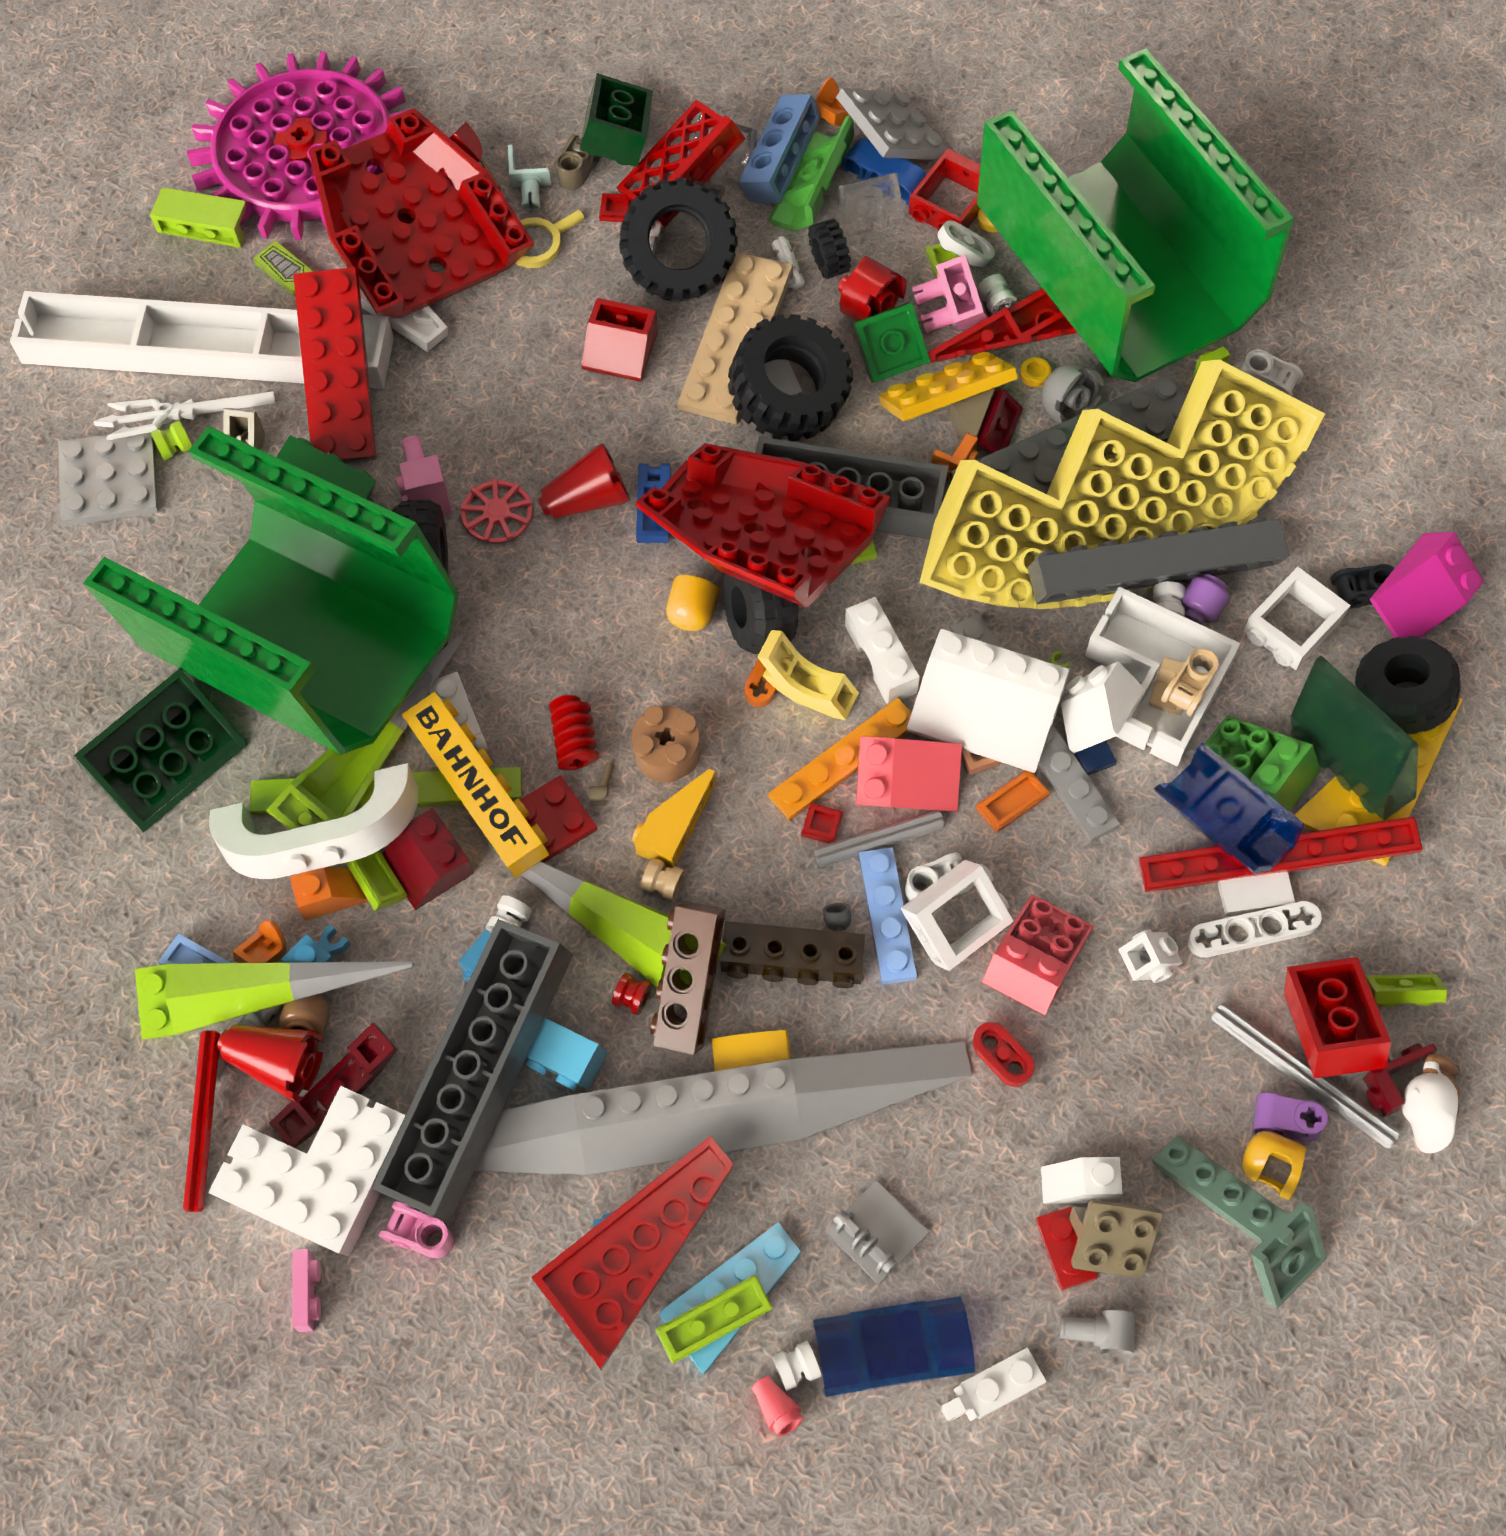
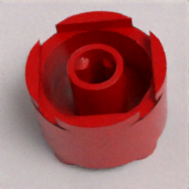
(870, 289)

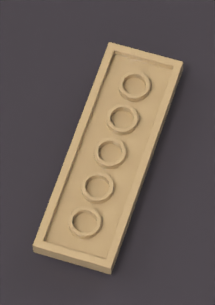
(747, 296)

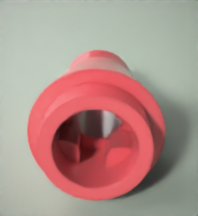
(778, 1409)

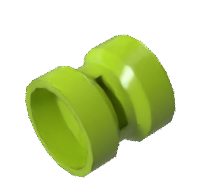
(171, 440)

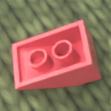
(908, 774)

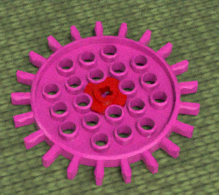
(276, 127)

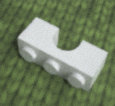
(890, 663)

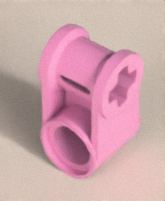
(411, 1228)

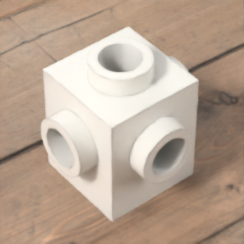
(1151, 956)

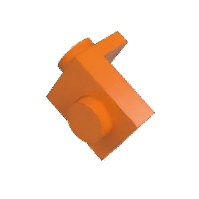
(965, 451)

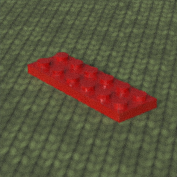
(335, 363)

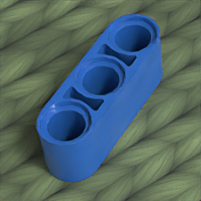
(868, 163)

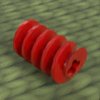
(572, 732)

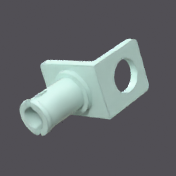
(528, 180)

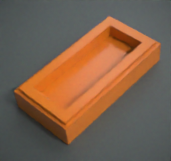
(1012, 800)

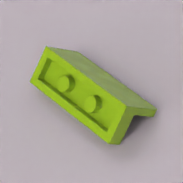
(199, 217)

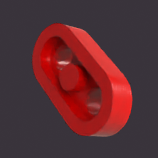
(1003, 1055)

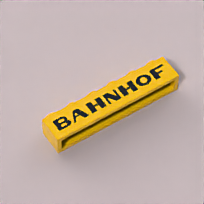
(476, 785)

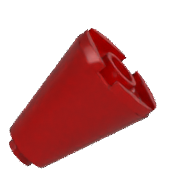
(585, 486)
(274, 1056)

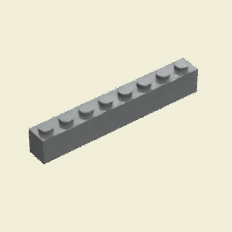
(1162, 559)

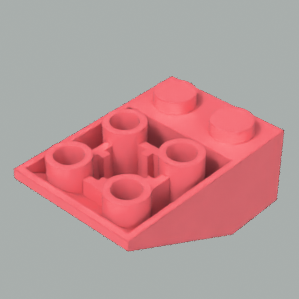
(1037, 954)

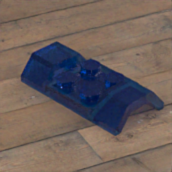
(1232, 811)
(894, 1346)

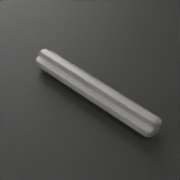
(879, 838)

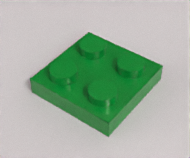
(891, 342)

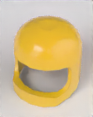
(691, 602)
(1283, 1148)

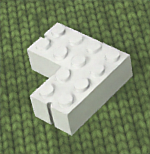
(1140, 638)
(317, 1192)

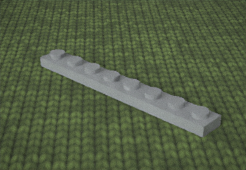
(1059, 762)

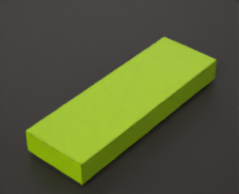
(713, 1319)

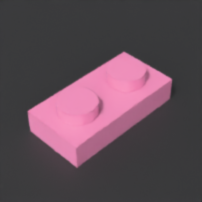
(304, 1305)

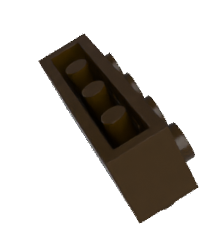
(792, 953)

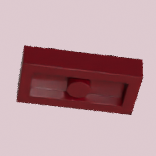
(999, 422)

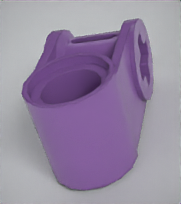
(1286, 1117)

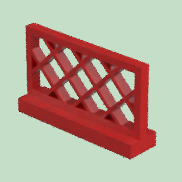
(707, 157)

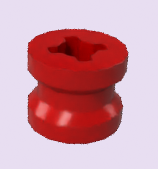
(631, 993)

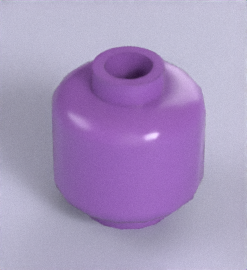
(1205, 599)

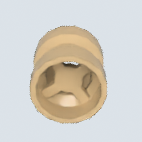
(663, 879)

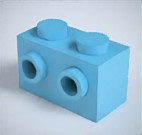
(566, 1055)

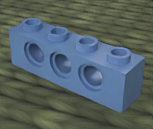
(780, 148)

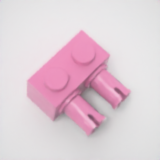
(959, 287)
(421, 476)

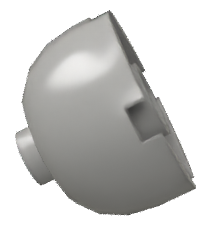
(1071, 387)

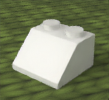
(1098, 705)

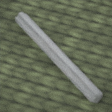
(1301, 1073)

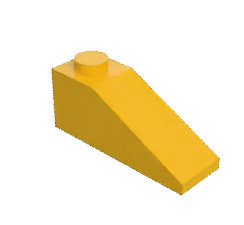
(673, 821)

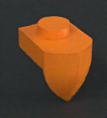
(828, 104)
(262, 947)

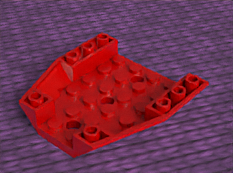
(449, 195)
(768, 519)

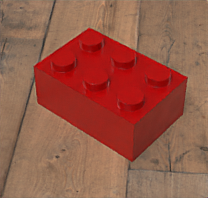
(1336, 1017)

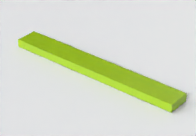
(432, 789)

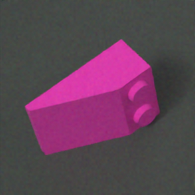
(1427, 585)

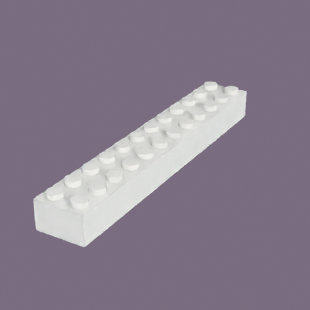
(175, 337)

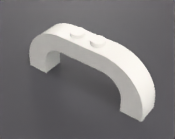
(321, 843)

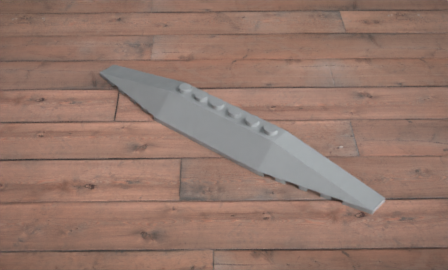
(733, 1106)

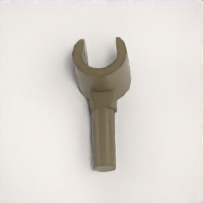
(600, 792)

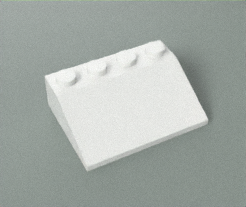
(988, 700)

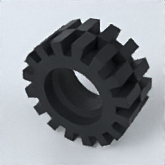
(829, 248)

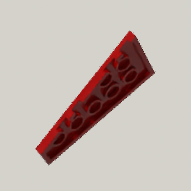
(618, 1264)

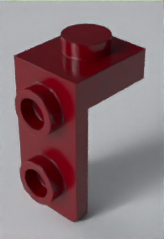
(1382, 1090)

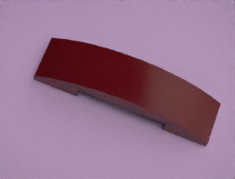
(356, 1071)

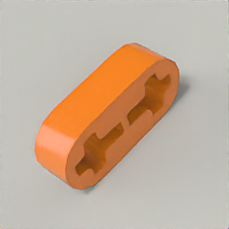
(754, 681)

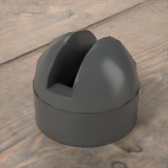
(837, 915)

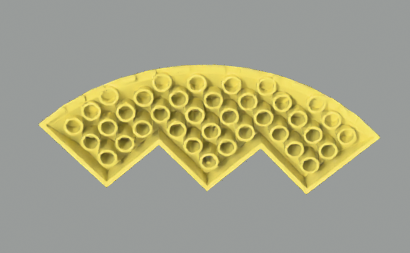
(1217, 468)

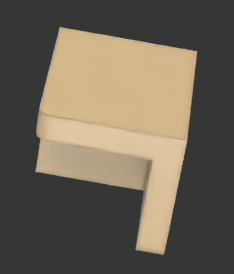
(1167, 671)

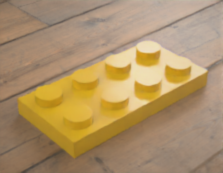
(947, 386)

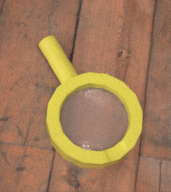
(546, 239)

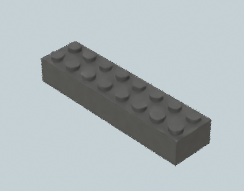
(1038, 456)
(473, 1071)

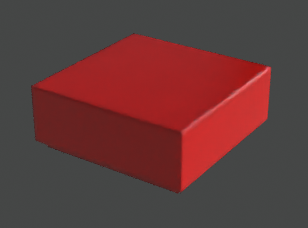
(613, 207)
(822, 823)

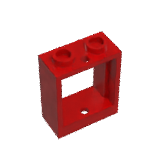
(950, 166)

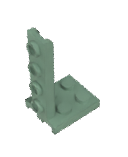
(1288, 1243)

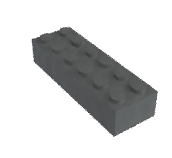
(913, 486)

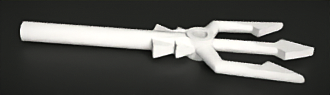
(167, 412)

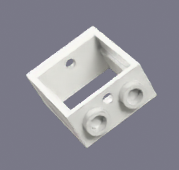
(1315, 597)
(919, 914)

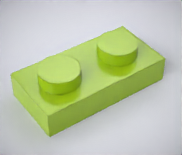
(1407, 989)

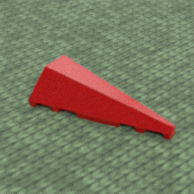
(1023, 323)

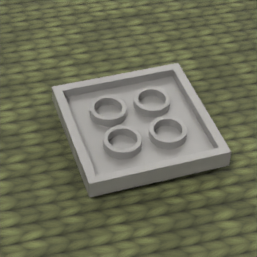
(892, 124)
(106, 478)

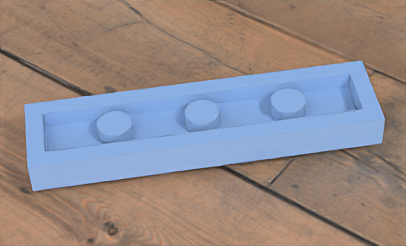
(886, 917)

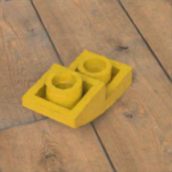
(750, 1049)

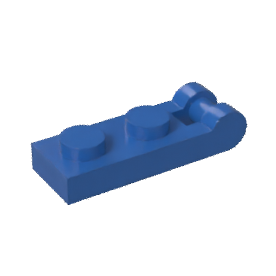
(647, 529)

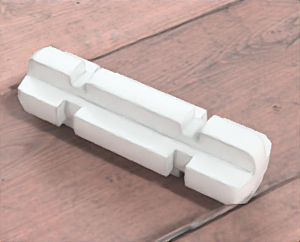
(783, 249)

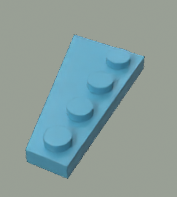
(766, 1257)

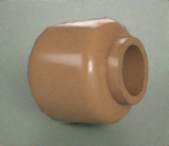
(305, 1014)

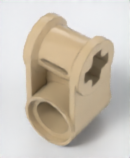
(1189, 685)

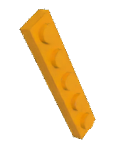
(837, 761)

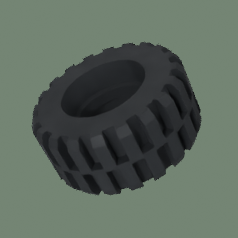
(707, 209)
(810, 348)

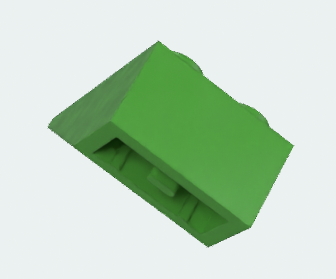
(1267, 758)

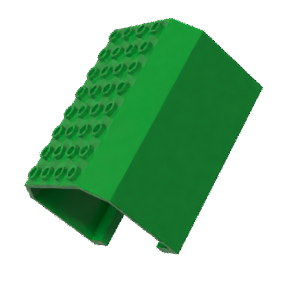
(1152, 243)
(316, 614)

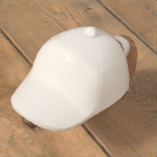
(1433, 1104)

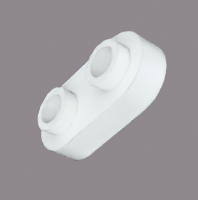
(963, 241)

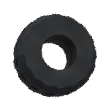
(431, 523)
(755, 613)
(1411, 661)

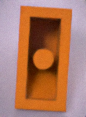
(326, 891)

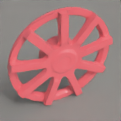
(496, 510)

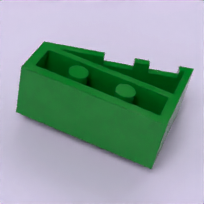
(326, 466)

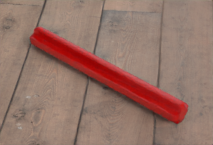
(201, 1122)

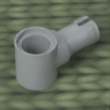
(1110, 1331)

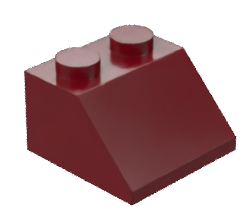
(427, 859)

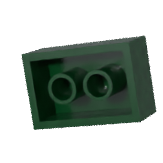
(616, 120)

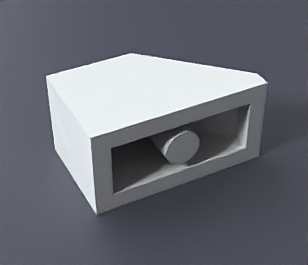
(1082, 1180)

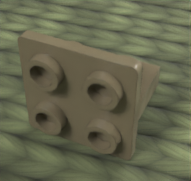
(1114, 1237)

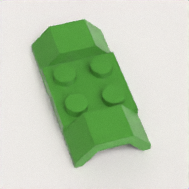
(812, 178)

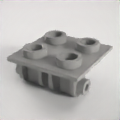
(877, 1232)

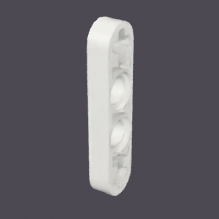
(1252, 925)

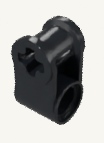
(1360, 584)

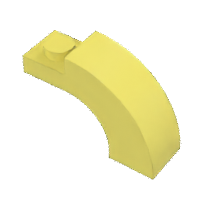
(803, 681)

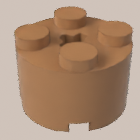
(669, 727)

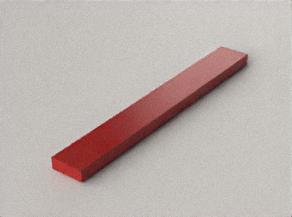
(1311, 851)

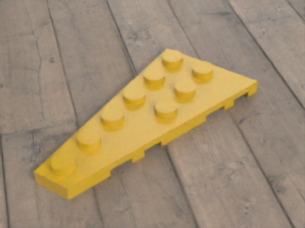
(1342, 808)

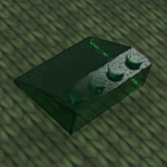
(1356, 741)

